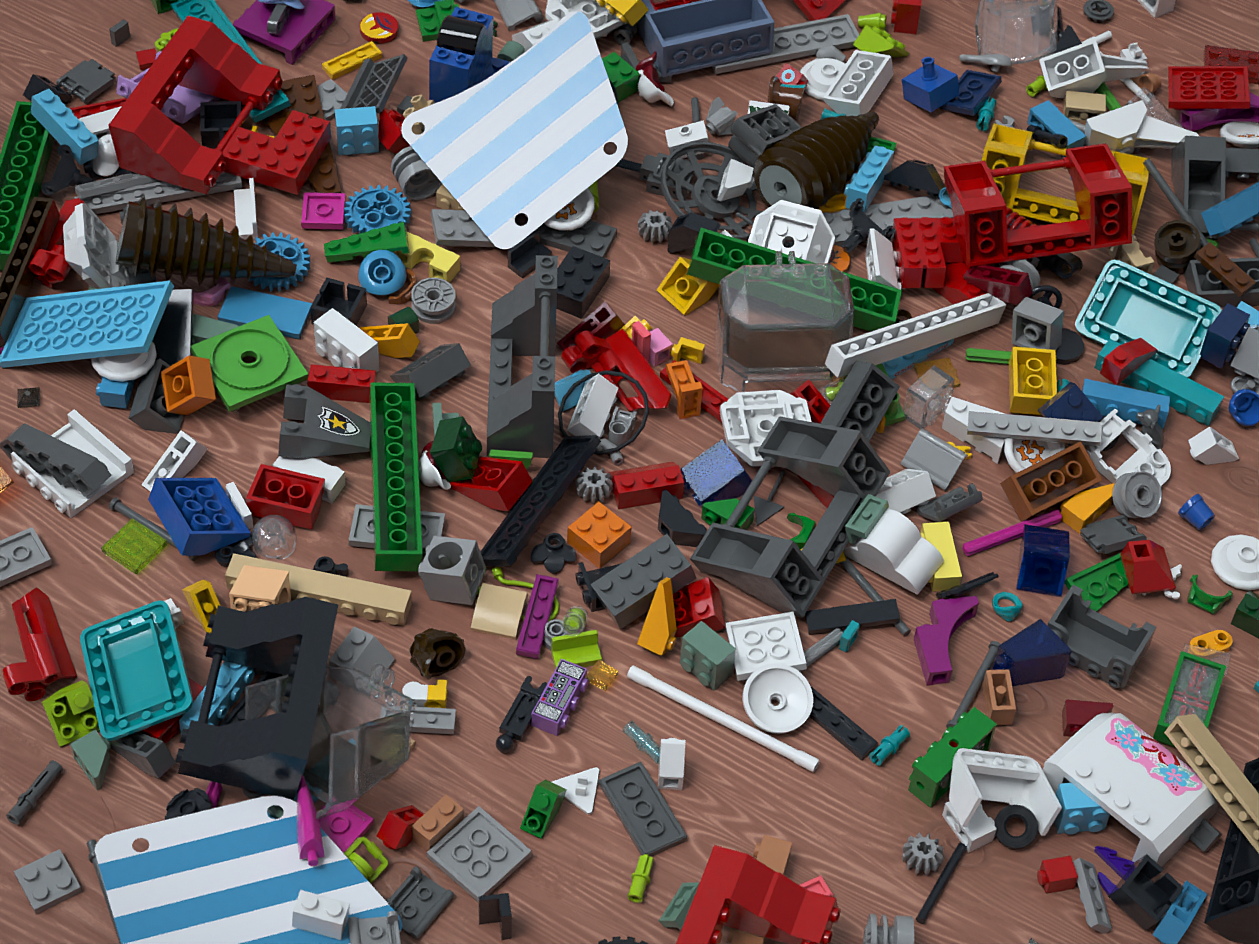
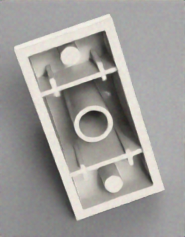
(897, 552)

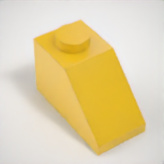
(202, 601)

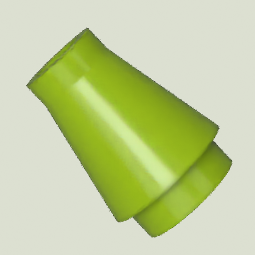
(876, 19)

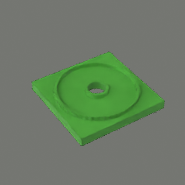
(244, 382)

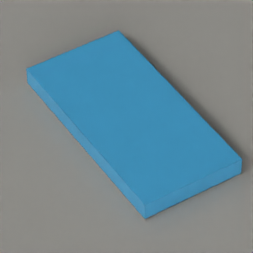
(247, 305)

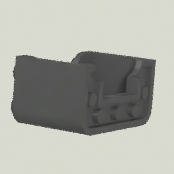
(1099, 643)

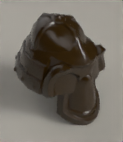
(436, 652)

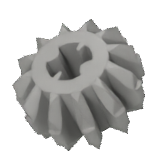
(654, 226)
(594, 485)
(922, 854)

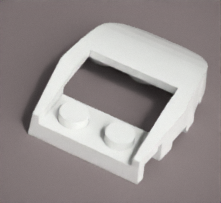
(1145, 459)

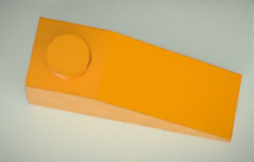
(393, 340)
(1086, 506)
(660, 622)

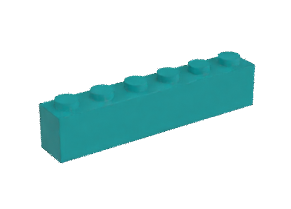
(1184, 393)

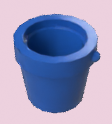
(1197, 512)

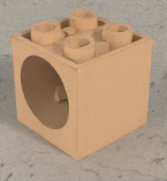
(259, 588)

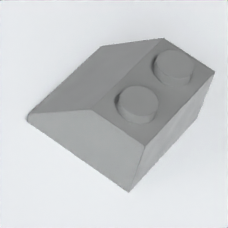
(361, 652)

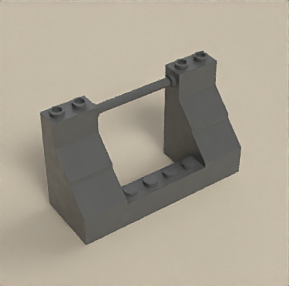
(1200, 173)
(524, 326)
(773, 566)

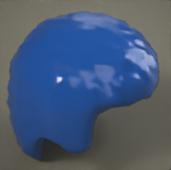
(1245, 407)

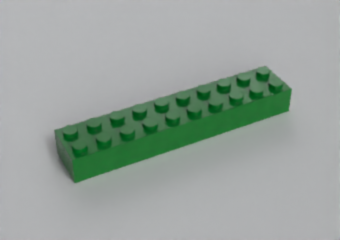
(21, 172)
(720, 255)
(395, 477)

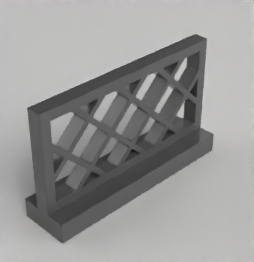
(374, 85)

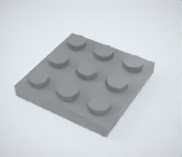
(479, 853)

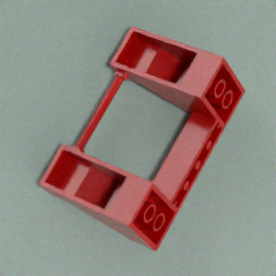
(203, 61)
(981, 212)
(756, 900)

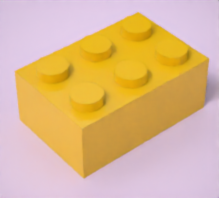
(1031, 379)

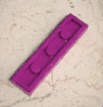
(537, 616)

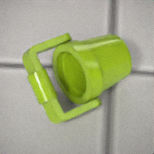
(364, 868)

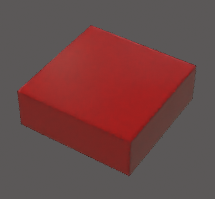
(146, 58)

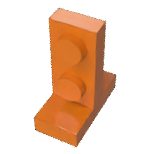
(685, 389)

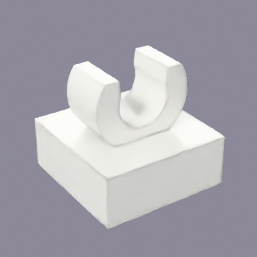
(1133, 52)

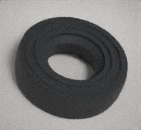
(1029, 819)

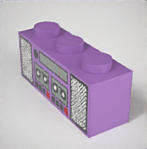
(560, 697)

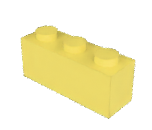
(949, 573)

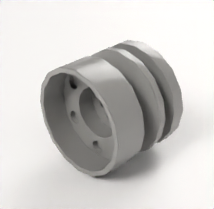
(414, 175)
(899, 933)

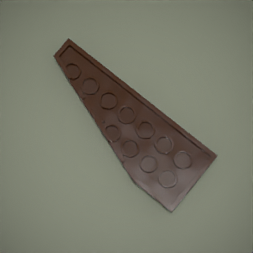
(305, 99)

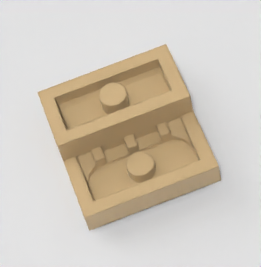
(498, 611)

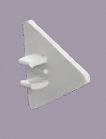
(581, 789)

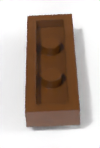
(1225, 269)

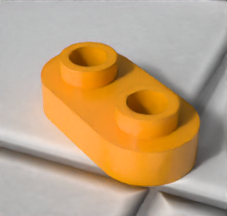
(1212, 640)

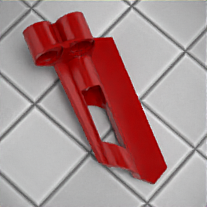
(50, 263)
(619, 355)
(43, 648)

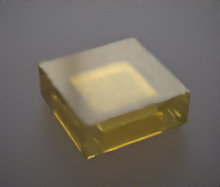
(602, 675)

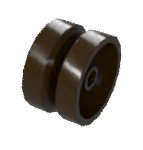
(1176, 245)

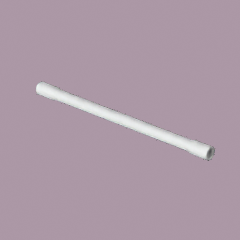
(797, 756)

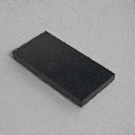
(175, 328)

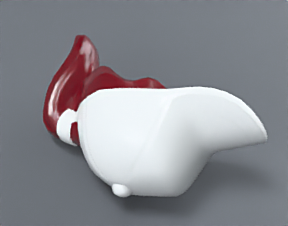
(649, 82)
(106, 161)
(429, 471)

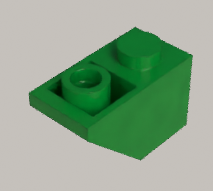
(721, 510)
(543, 808)

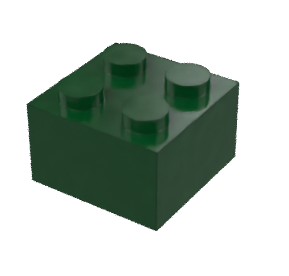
(456, 449)

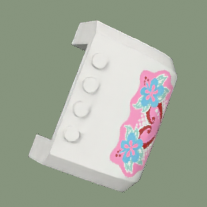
(1134, 783)

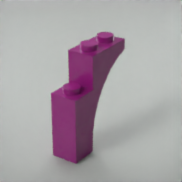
(1199, 118)
(933, 639)

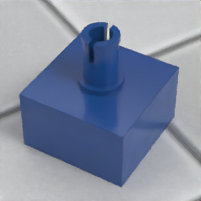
(930, 85)

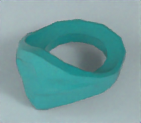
(1007, 613)

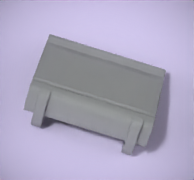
(518, 11)
(934, 456)
(375, 930)

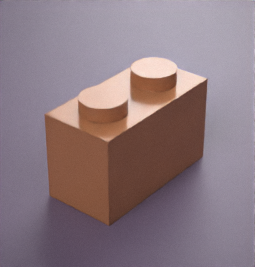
(999, 696)
(437, 823)

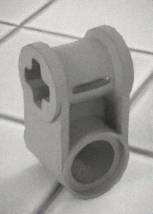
(621, 426)

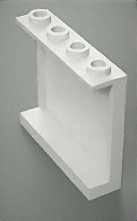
(87, 438)

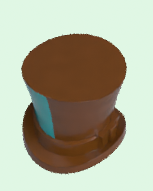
(786, 95)

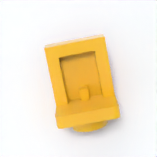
(688, 350)

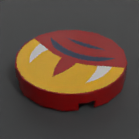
(379, 27)

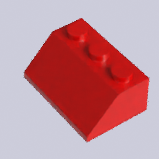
(645, 484)
(286, 494)

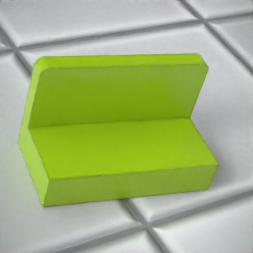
(577, 649)

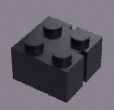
(216, 120)
(333, 296)
(1141, 896)

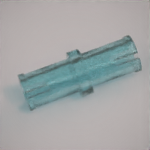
(643, 740)

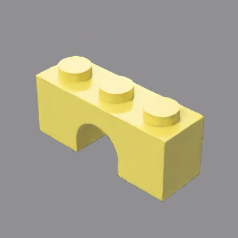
(441, 262)

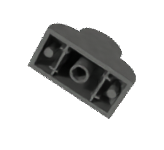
(759, 132)

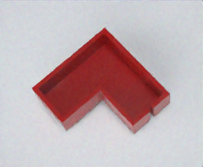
(281, 160)
(925, 245)

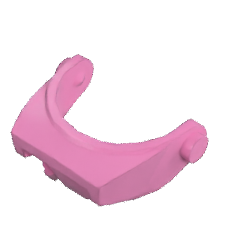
(212, 296)

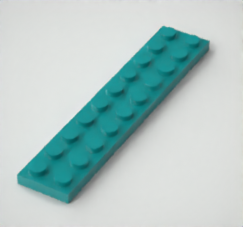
(211, 12)

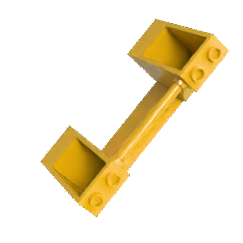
(1010, 147)

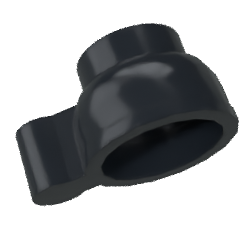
(327, 565)

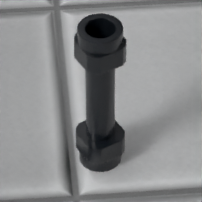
(1056, 139)

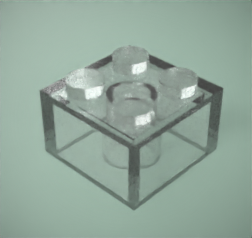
(928, 397)

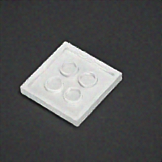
(765, 642)

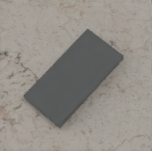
(642, 810)

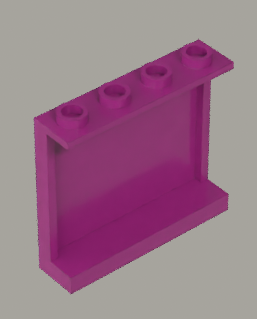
(297, 34)

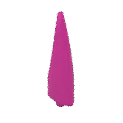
(308, 828)

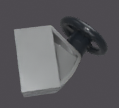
(1037, 321)

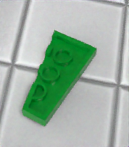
(386, 238)
(1100, 581)

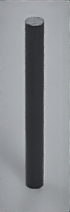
(941, 883)

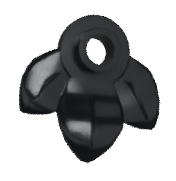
(241, 547)
(553, 555)

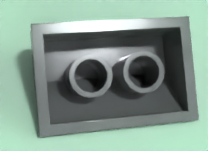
(433, 369)
(149, 403)

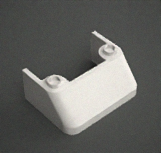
(1001, 778)

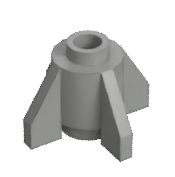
(720, 119)

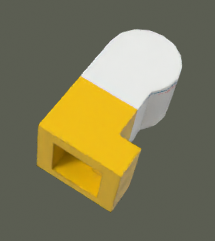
(427, 695)

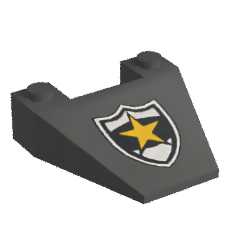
(326, 426)

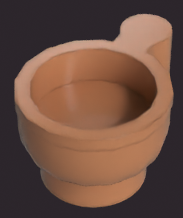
(1148, 80)

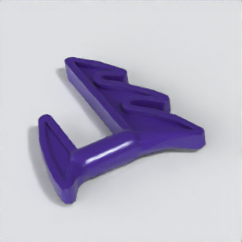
(1118, 864)

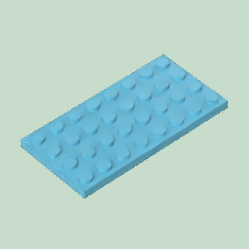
(86, 324)

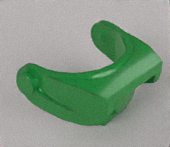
(807, 528)
(1204, 600)

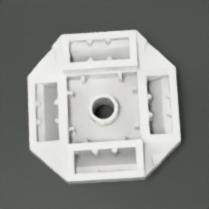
(599, 18)
(796, 223)
(92, 249)
(751, 415)

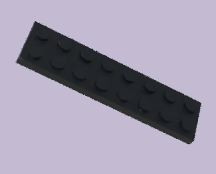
(538, 500)

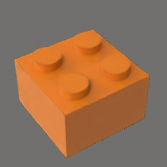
(188, 385)
(599, 535)

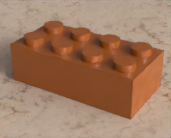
(1051, 481)

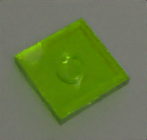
(134, 546)

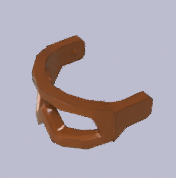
(401, 299)

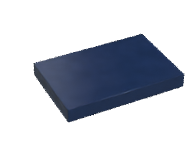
(973, 92)

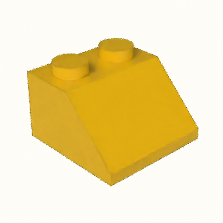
(685, 290)

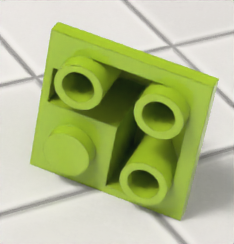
(879, 42)
(71, 712)

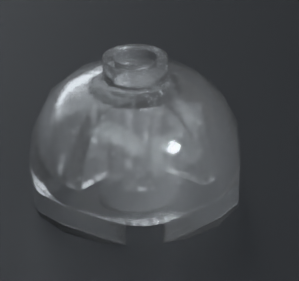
(274, 537)

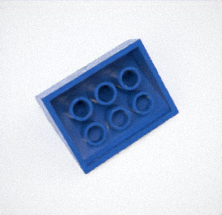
(197, 514)

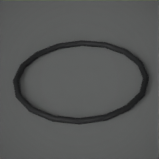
(609, 373)

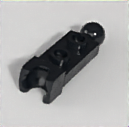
(519, 715)

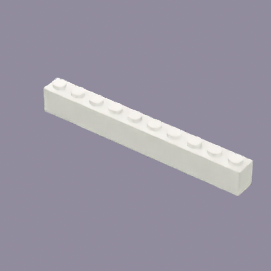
(915, 333)

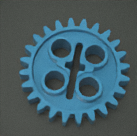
(376, 209)
(290, 250)

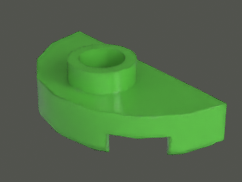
(525, 457)

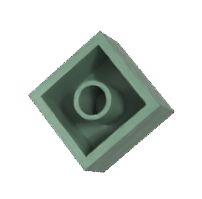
(707, 656)

